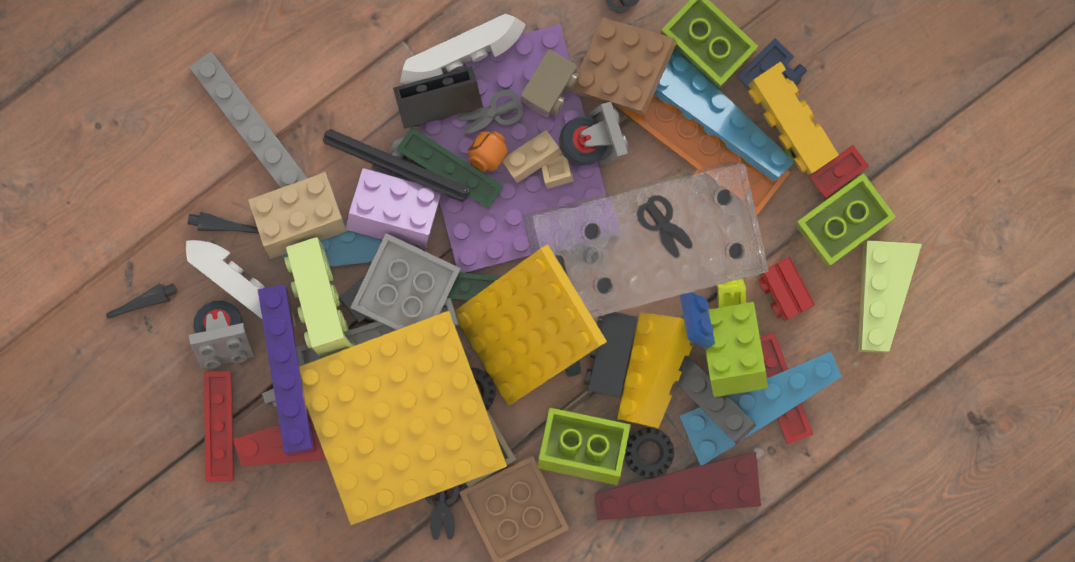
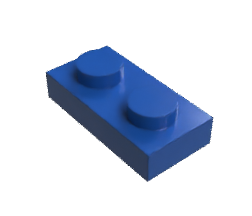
(697, 319)

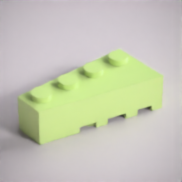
(884, 286)
(317, 298)

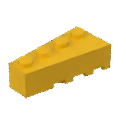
(792, 119)
(653, 368)

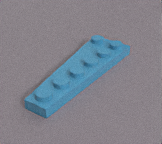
(703, 102)
(762, 405)

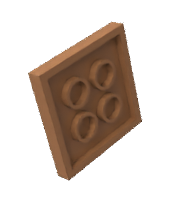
(624, 65)
(514, 510)

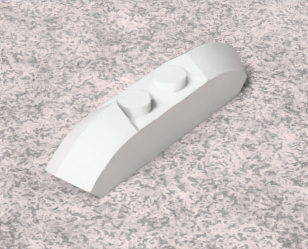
(472, 45)
(211, 261)

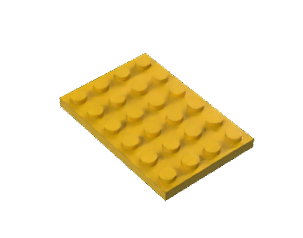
(529, 325)

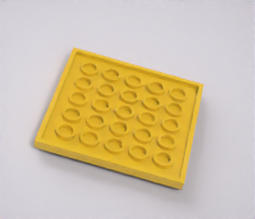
(400, 418)

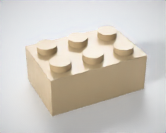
(297, 214)

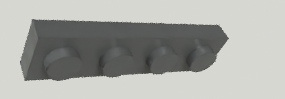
(719, 409)

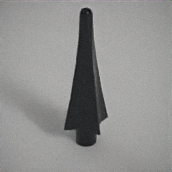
(210, 222)
(156, 295)

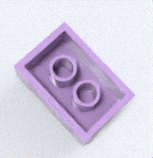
(393, 207)

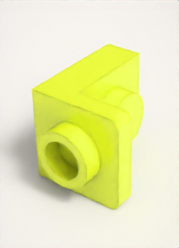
(731, 293)

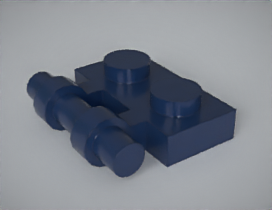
(766, 59)

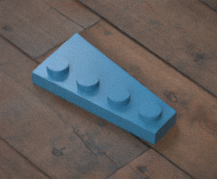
(350, 249)

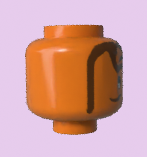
(487, 151)

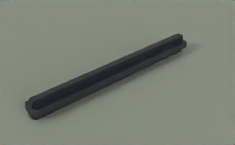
(396, 165)

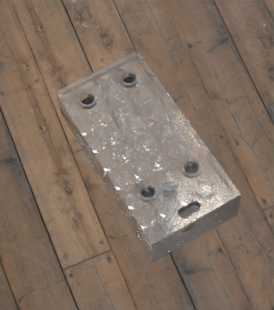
(624, 265)

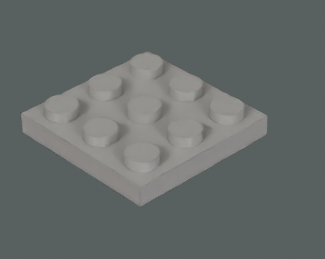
(404, 284)

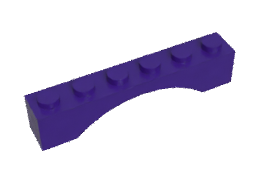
(285, 370)

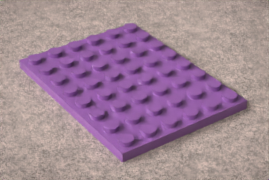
(498, 235)

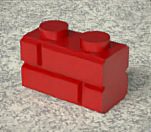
(786, 290)

